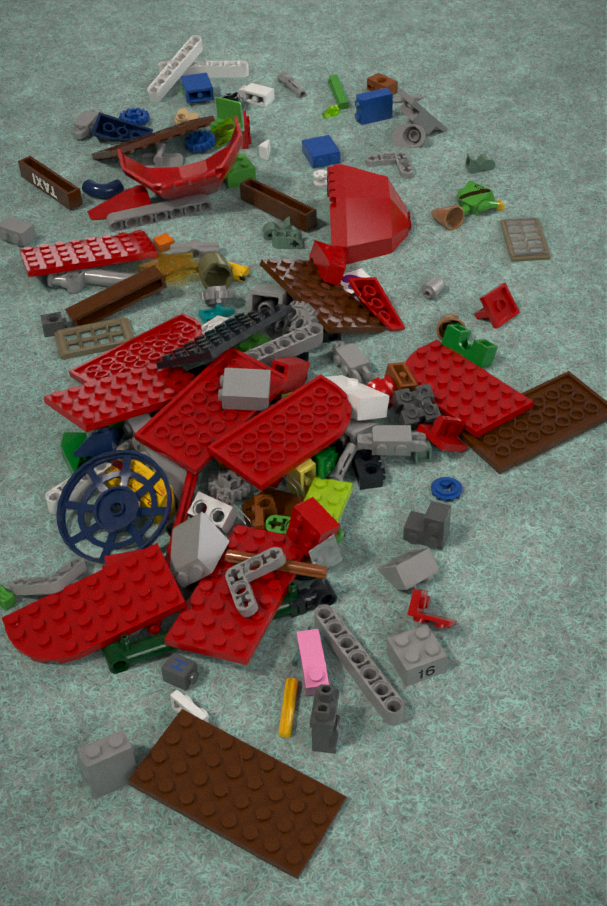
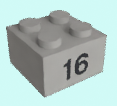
(416, 655)

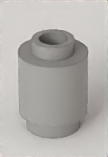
(433, 288)

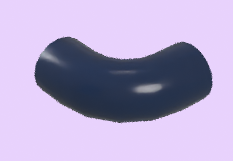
(103, 190)

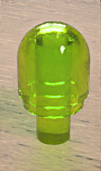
(332, 111)

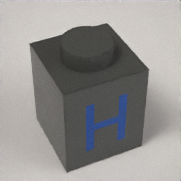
(180, 671)

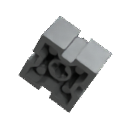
(415, 406)

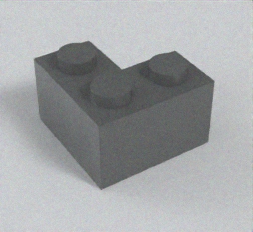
(429, 528)

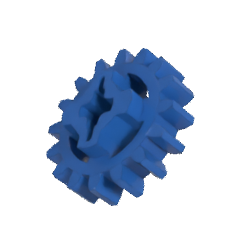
(135, 115)
(200, 141)

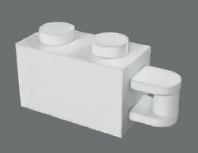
(257, 94)

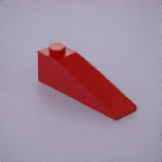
(128, 199)
(376, 301)

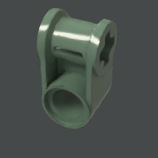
(285, 239)

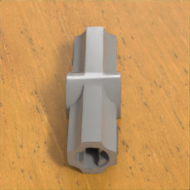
(195, 246)

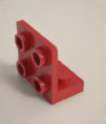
(246, 133)
(419, 602)

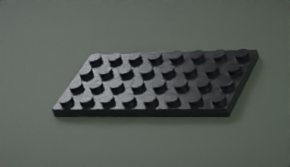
(224, 336)

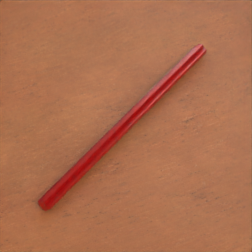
(181, 516)

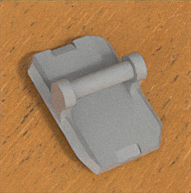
(161, 158)

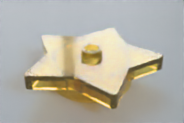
(172, 267)

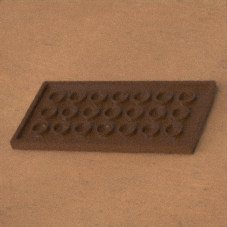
(154, 138)
(334, 306)
(559, 413)
(238, 793)

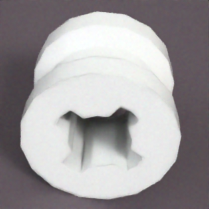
(320, 178)

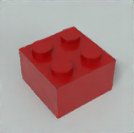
(310, 525)

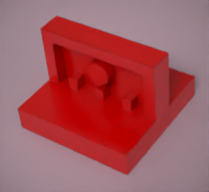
(497, 306)
(445, 433)

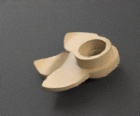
(183, 115)

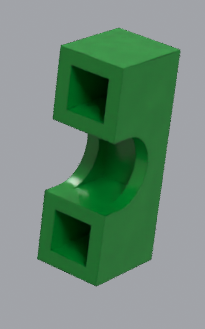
(457, 339)

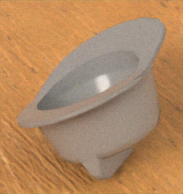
(409, 135)

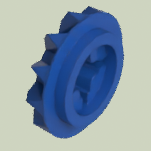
(445, 483)

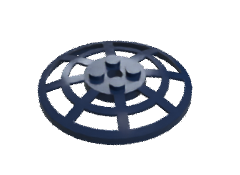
(109, 499)

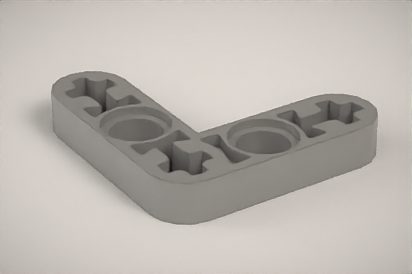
(391, 159)
(246, 575)
(50, 584)

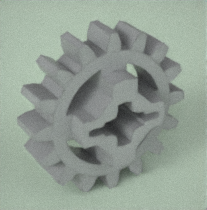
(217, 294)
(229, 483)

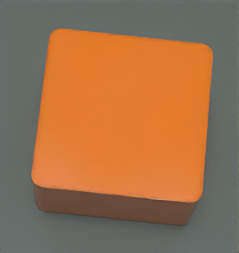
(163, 242)

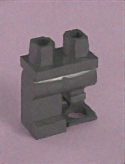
(324, 719)

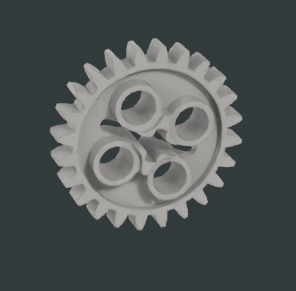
(302, 315)

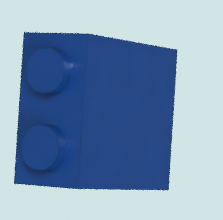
(197, 88)
(374, 106)
(321, 151)

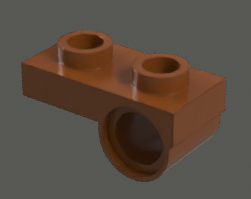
(262, 509)

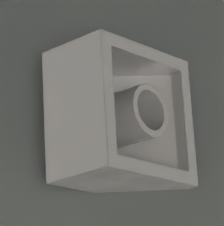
(410, 569)

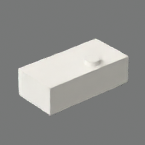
(364, 401)

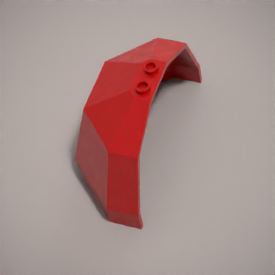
(190, 179)
(365, 213)

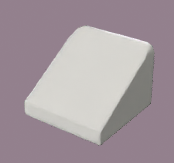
(264, 150)

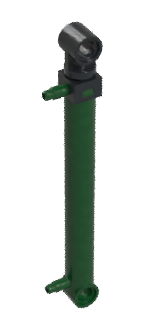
(295, 603)

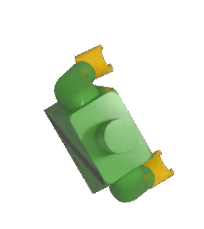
(477, 198)

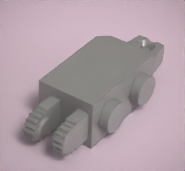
(85, 123)
(352, 361)
(392, 440)

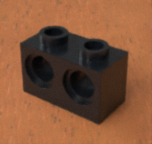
(368, 469)

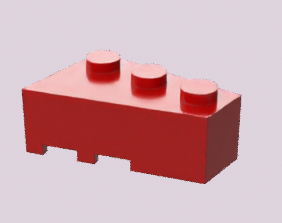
(330, 261)

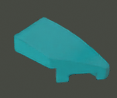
(208, 314)

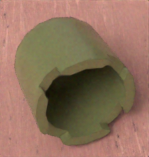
(215, 270)

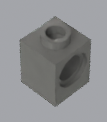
(52, 323)

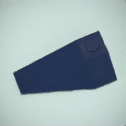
(113, 128)
(99, 442)

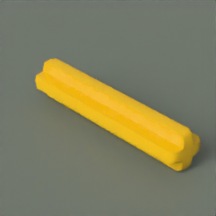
(288, 708)

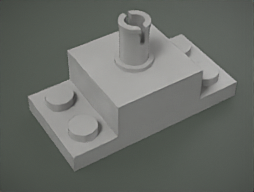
(418, 114)

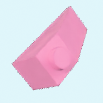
(312, 660)

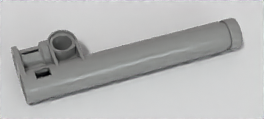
(76, 279)

